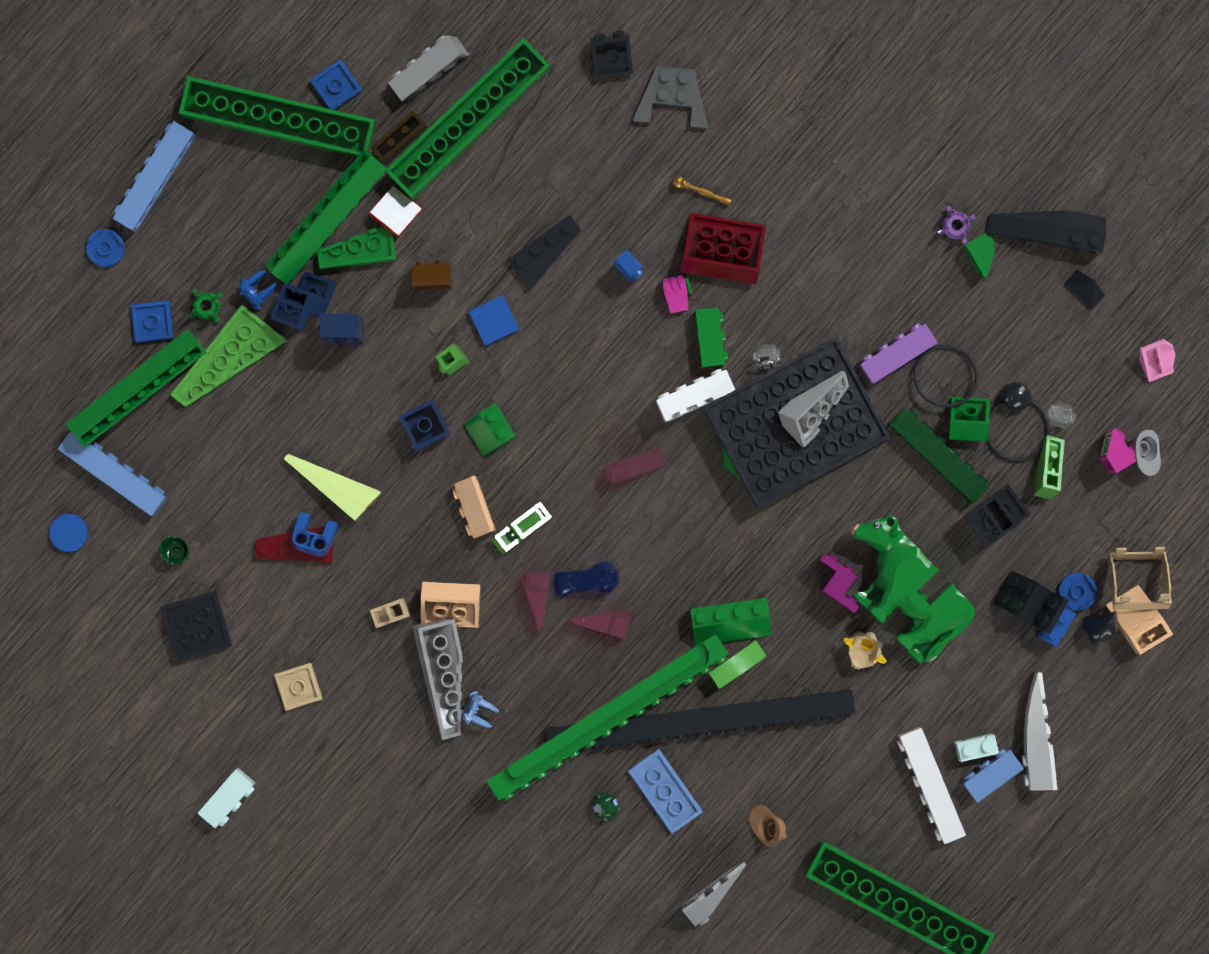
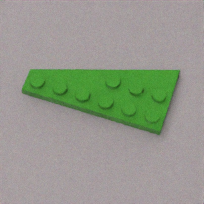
(233, 350)

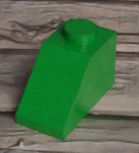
(981, 253)

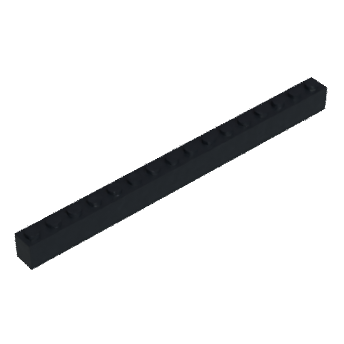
(725, 718)

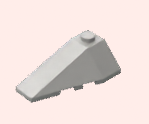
(806, 412)
(704, 902)

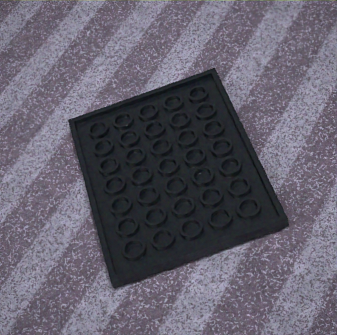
(765, 452)

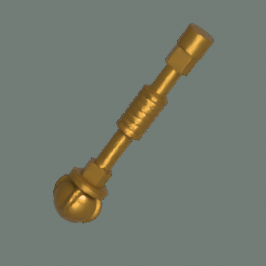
(679, 182)

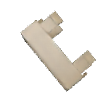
(1164, 600)

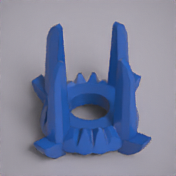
(247, 289)

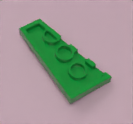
(365, 249)

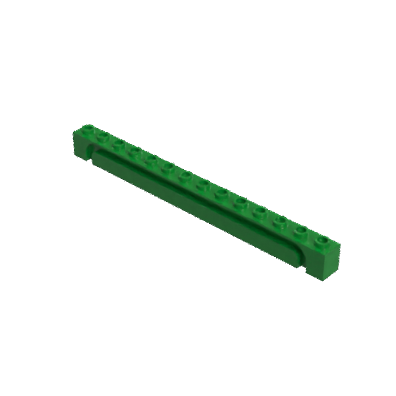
(608, 716)

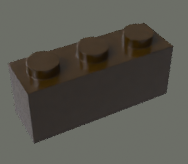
(399, 137)

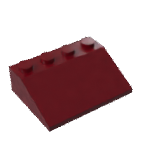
(723, 248)

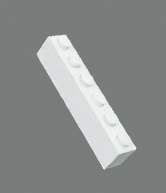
(931, 785)

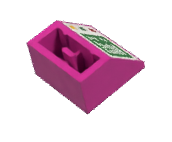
(1115, 453)

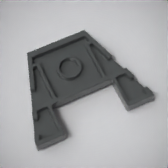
(673, 88)

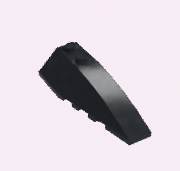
(1053, 228)

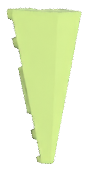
(344, 492)

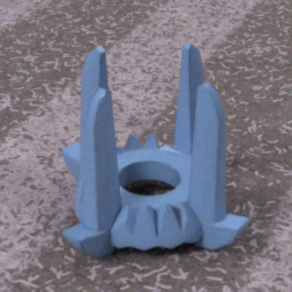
(469, 711)

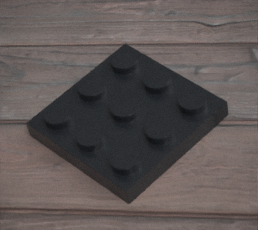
(196, 626)

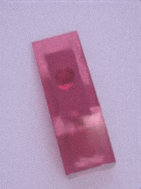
(635, 466)
(536, 590)
(608, 622)

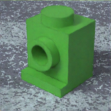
(451, 353)

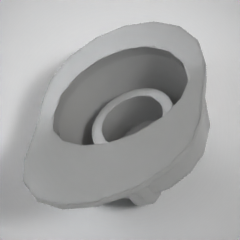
(1147, 452)

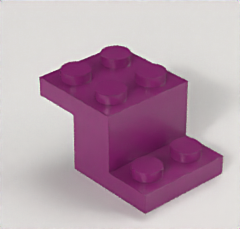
(839, 582)

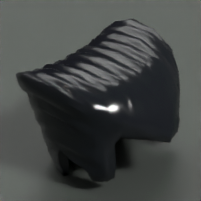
(1100, 625)

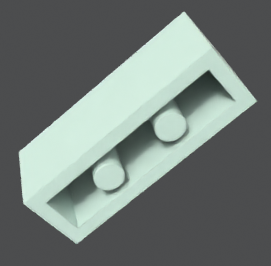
(227, 798)

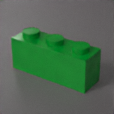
(711, 337)

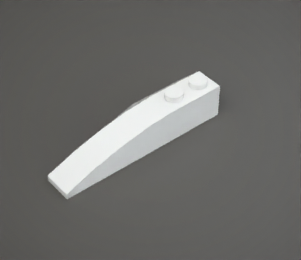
(1038, 752)

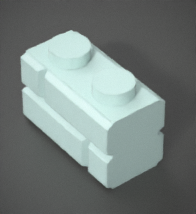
(976, 747)

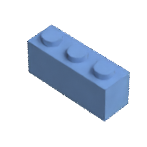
(992, 774)

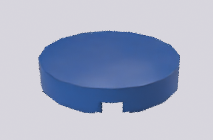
(105, 248)
(69, 532)
(1079, 591)

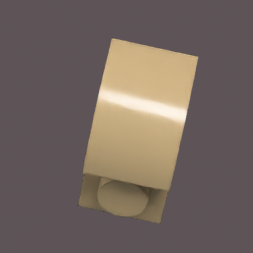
(389, 613)

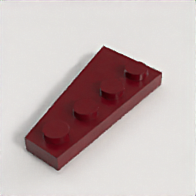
(283, 548)

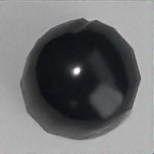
(1015, 396)

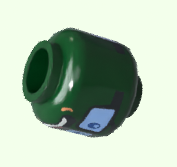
(605, 806)

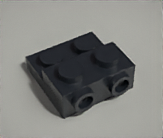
(611, 55)

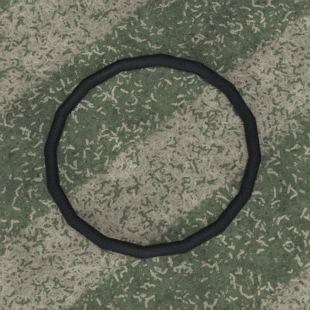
(958, 350)
(1028, 457)

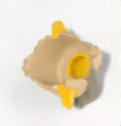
(864, 649)

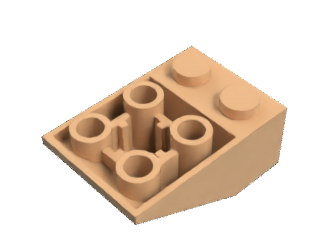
(1141, 627)

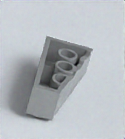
(428, 67)

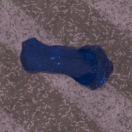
(600, 577)

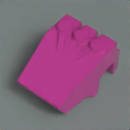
(675, 294)

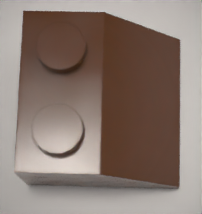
(431, 276)

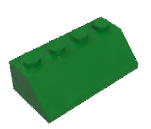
(731, 621)

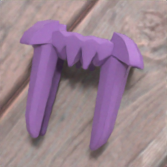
(956, 234)

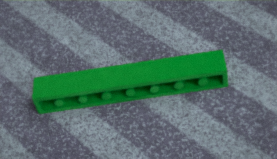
(325, 217)
(135, 388)

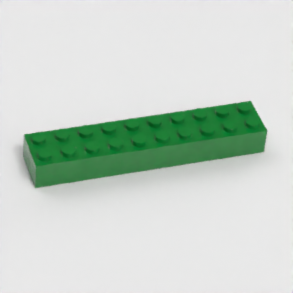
(276, 117)
(468, 119)
(896, 902)

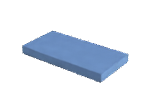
(665, 791)

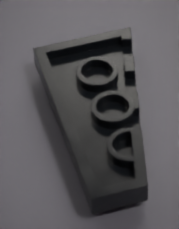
(541, 253)

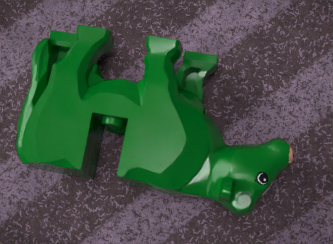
(899, 577)

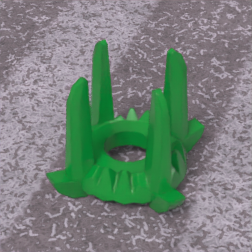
(215, 308)

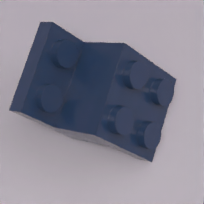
(297, 303)

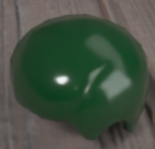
(174, 550)

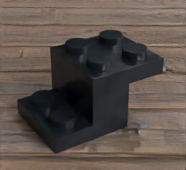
(996, 515)
(1031, 602)

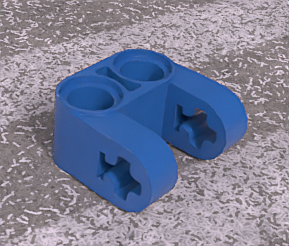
(313, 538)

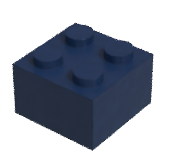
(425, 425)

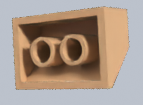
(473, 507)
(451, 601)

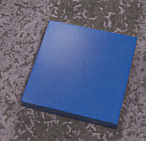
(336, 85)
(494, 320)
(152, 321)

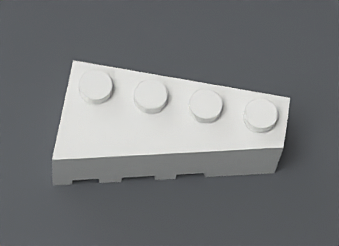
(694, 396)

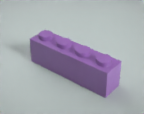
(897, 354)

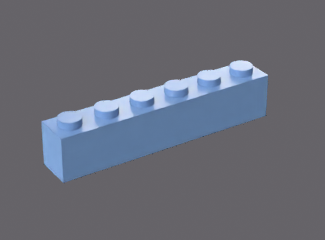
(154, 176)
(114, 474)

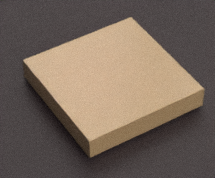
(298, 686)

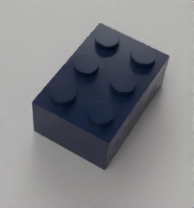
(342, 328)

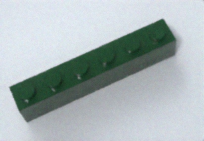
(939, 456)

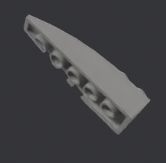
(441, 667)

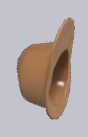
(767, 826)

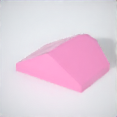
(1157, 359)

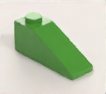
(1049, 470)

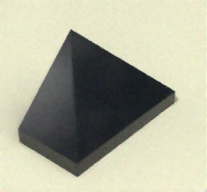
(1085, 288)

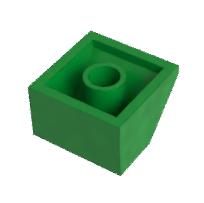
(970, 420)
(489, 429)

